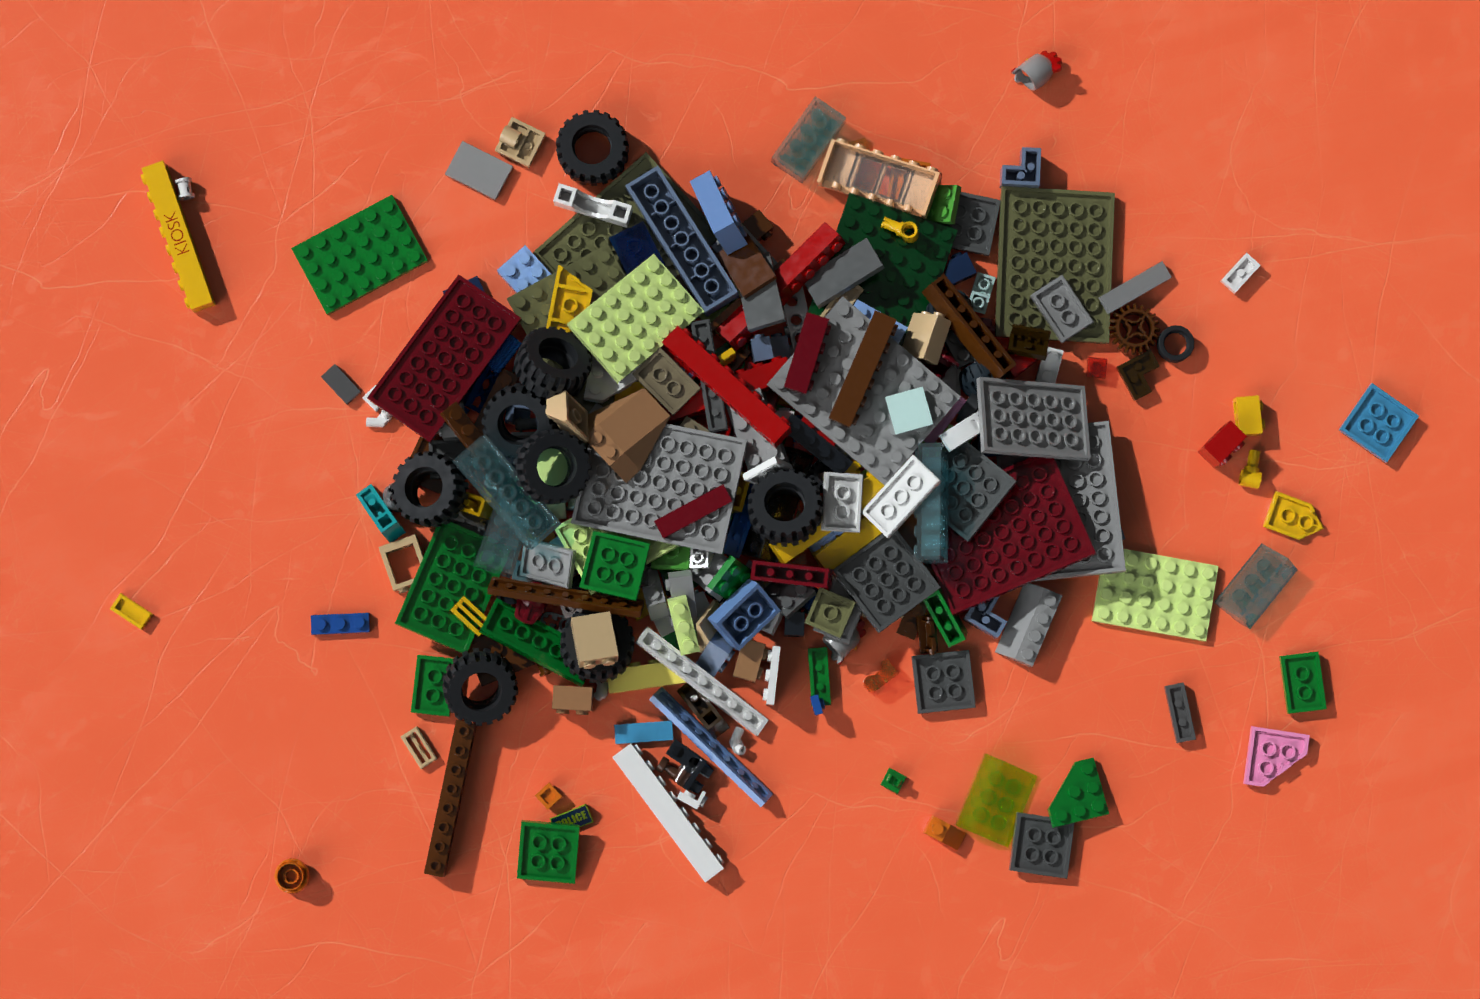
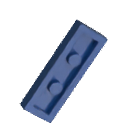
(340, 623)

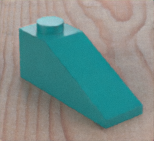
(380, 513)

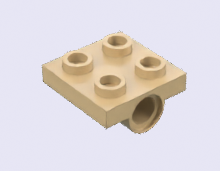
(520, 142)

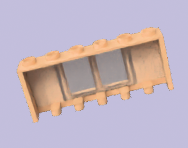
(879, 177)

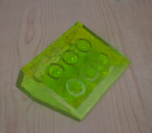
(994, 799)

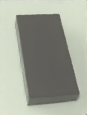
(341, 384)

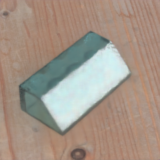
(1256, 585)

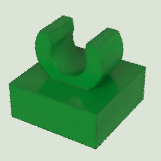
(893, 780)

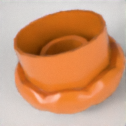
(291, 876)

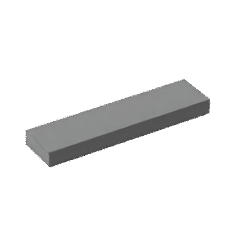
(1134, 287)

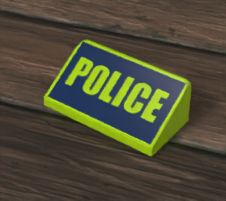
(577, 816)

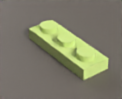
(683, 625)

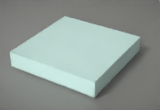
(909, 410)

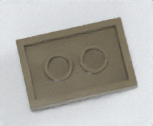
(666, 381)

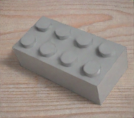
(758, 448)

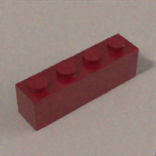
(806, 354)
(791, 574)

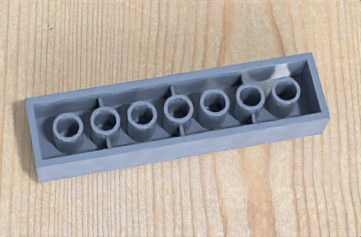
(682, 241)

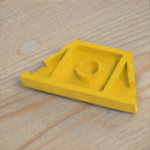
(568, 299)

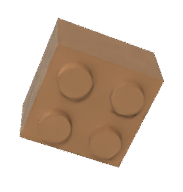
(749, 661)
(573, 698)

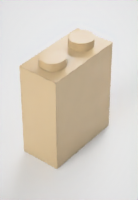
(926, 336)
(594, 640)

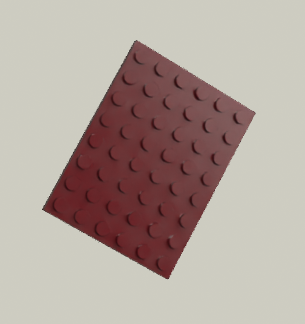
(1022, 541)

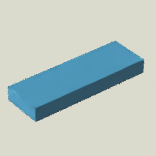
(643, 732)

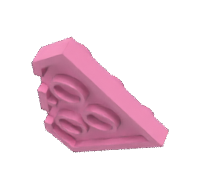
(1272, 753)

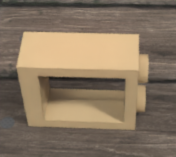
(395, 546)

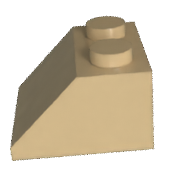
(568, 415)

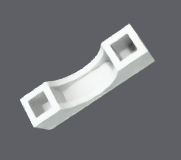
(579, 202)

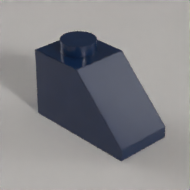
(959, 268)

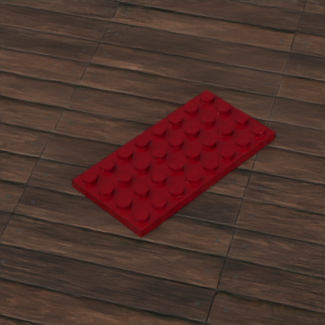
(444, 358)

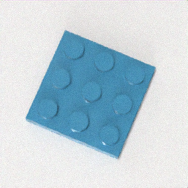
(1378, 423)

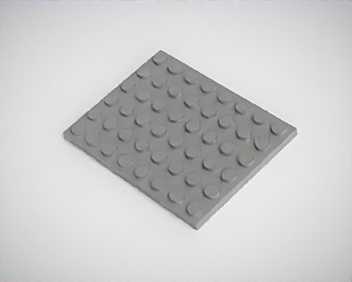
(873, 437)
(677, 471)
(1096, 500)

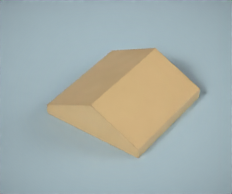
(704, 628)

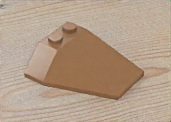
(627, 432)

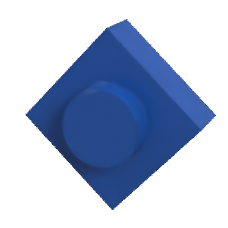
(817, 704)

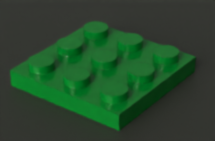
(615, 565)
(548, 851)

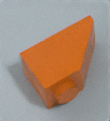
(944, 832)

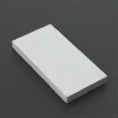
(901, 496)

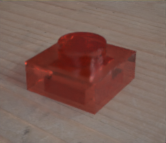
(1096, 367)

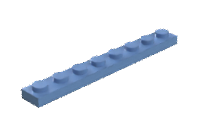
(711, 747)

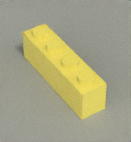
(643, 677)

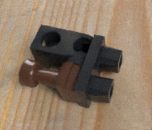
(689, 769)

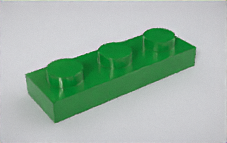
(819, 674)

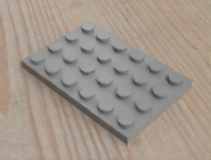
(1033, 419)

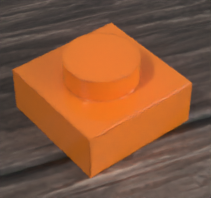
(548, 796)

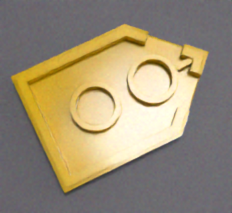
(1291, 517)

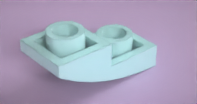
(981, 292)

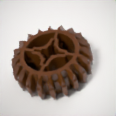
(1144, 316)

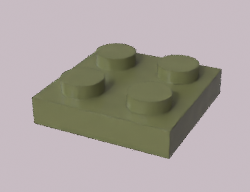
(830, 612)

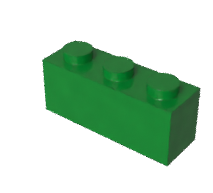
(948, 624)

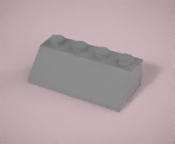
(1028, 624)

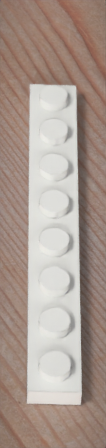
(701, 681)

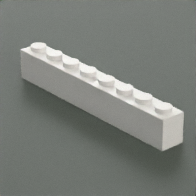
(668, 813)

